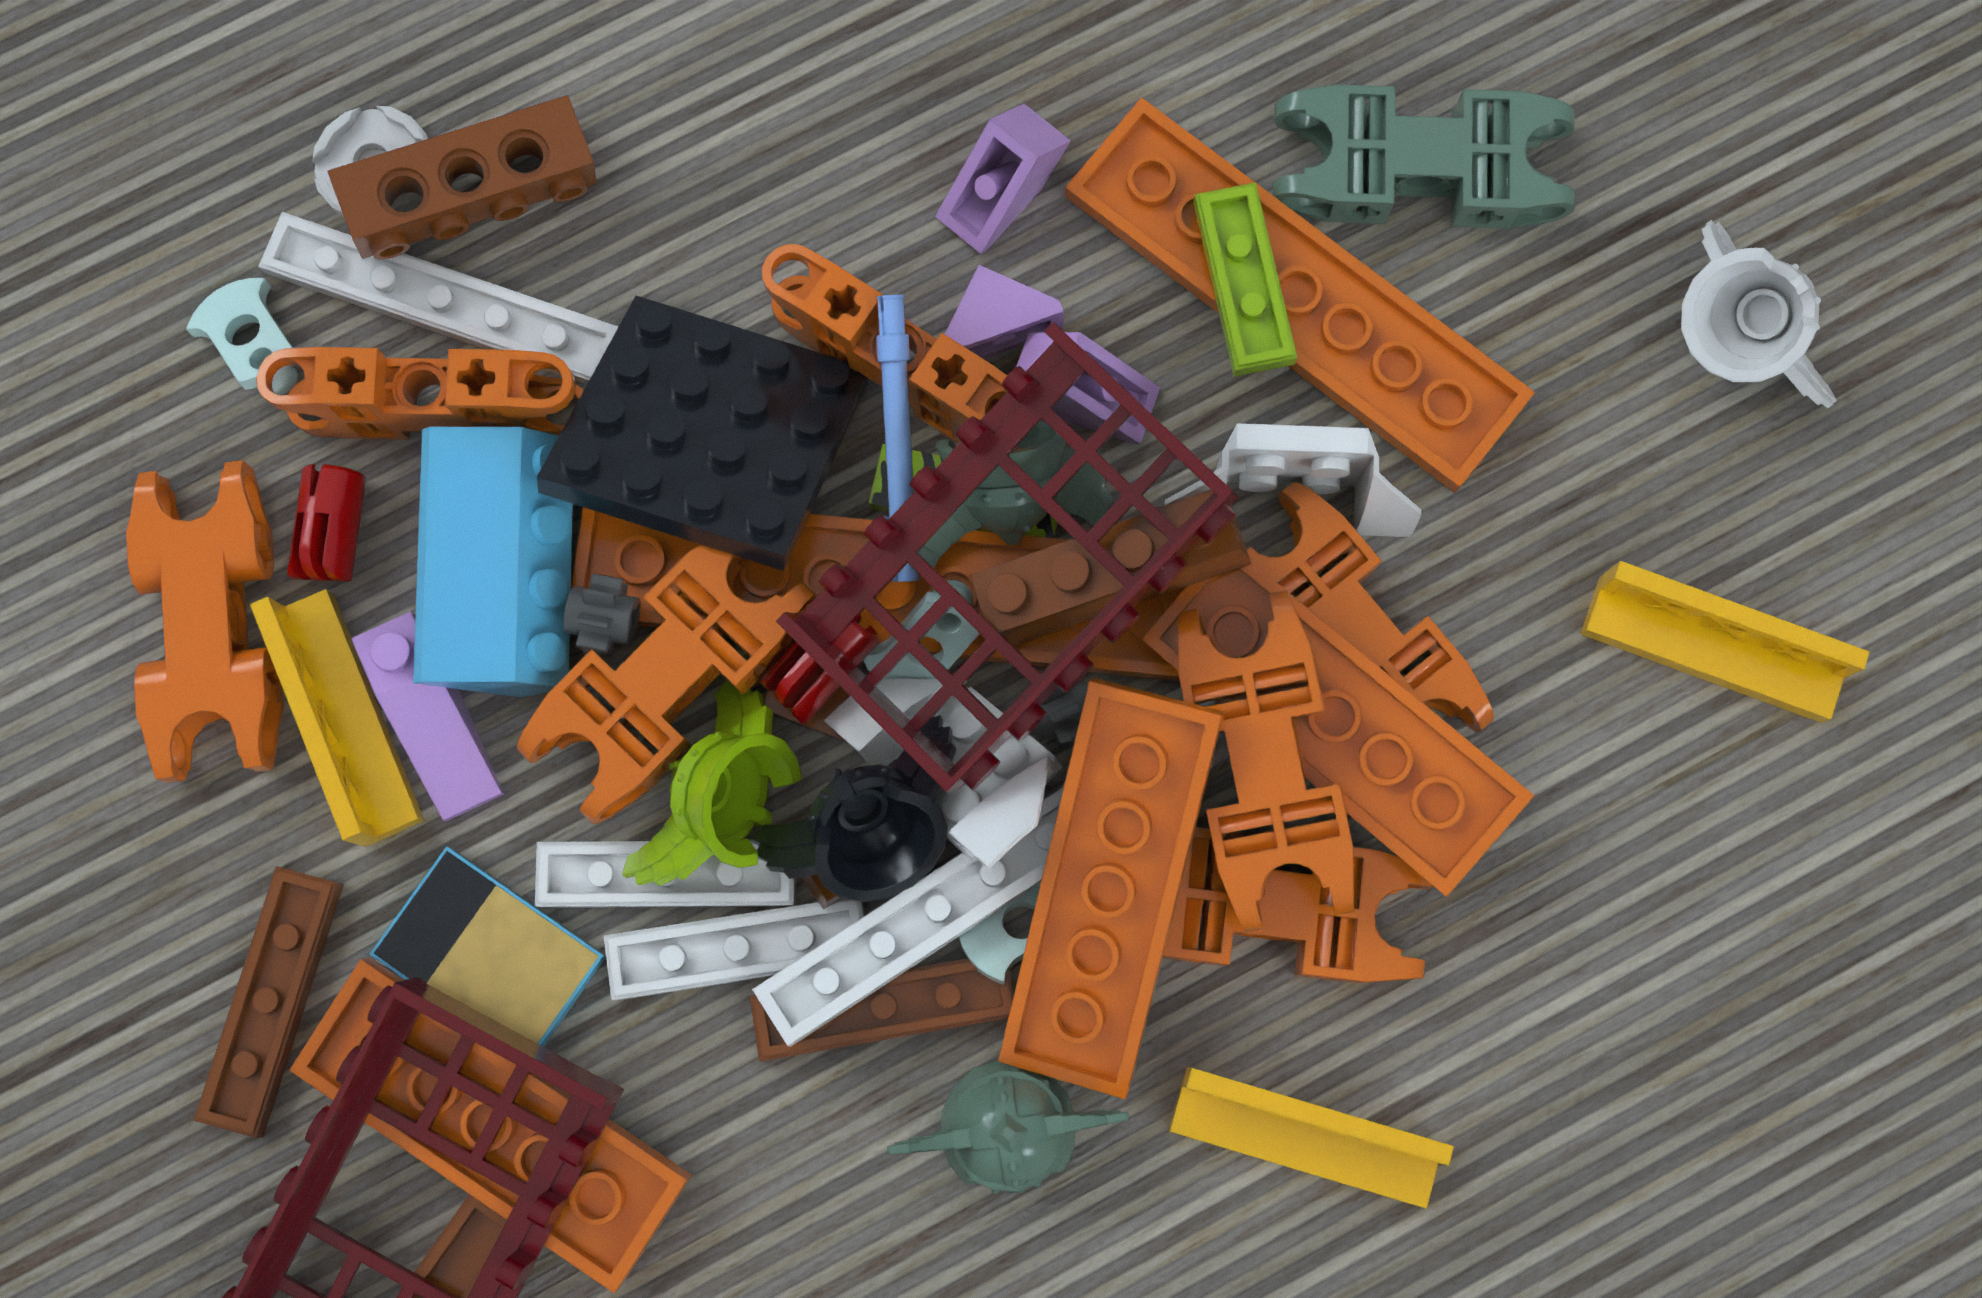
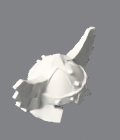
(1752, 317)

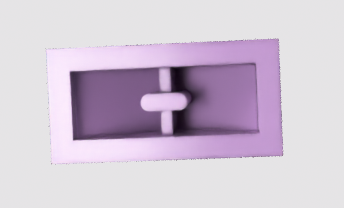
(1000, 314)

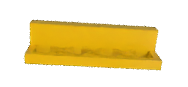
(1721, 641)
(338, 717)
(1307, 1137)

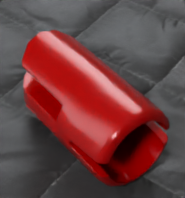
(326, 524)
(804, 683)

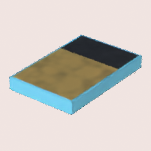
(488, 948)

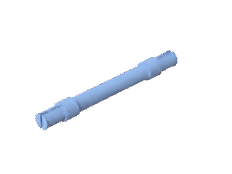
(893, 355)

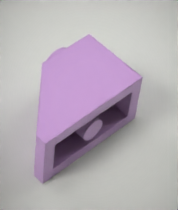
(1001, 176)
(1087, 401)

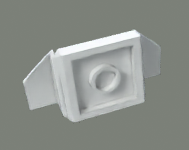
(1322, 461)
(981, 820)

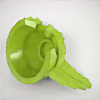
(718, 793)

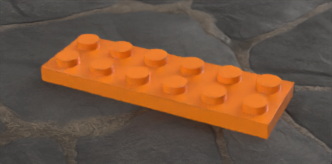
(1394, 757)
(1110, 886)
(619, 1193)

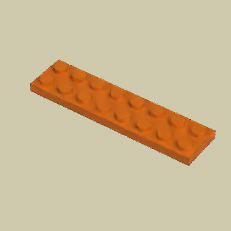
(1348, 324)

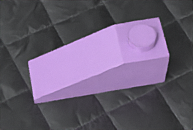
(428, 721)

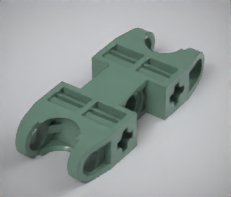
(1468, 157)

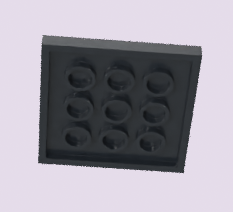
(705, 432)

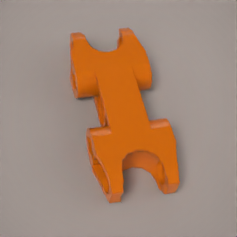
(207, 655)

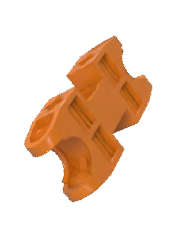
(840, 319)
(376, 396)
(1323, 538)
(661, 678)
(1267, 762)
(1297, 912)

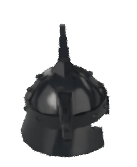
(867, 828)

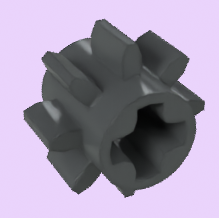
(602, 615)
(1062, 715)

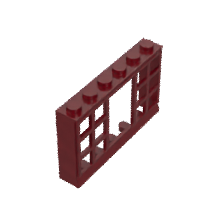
(937, 497)
(338, 1126)

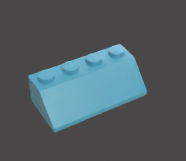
(490, 564)

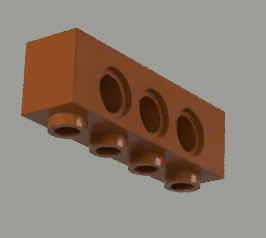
(431, 166)

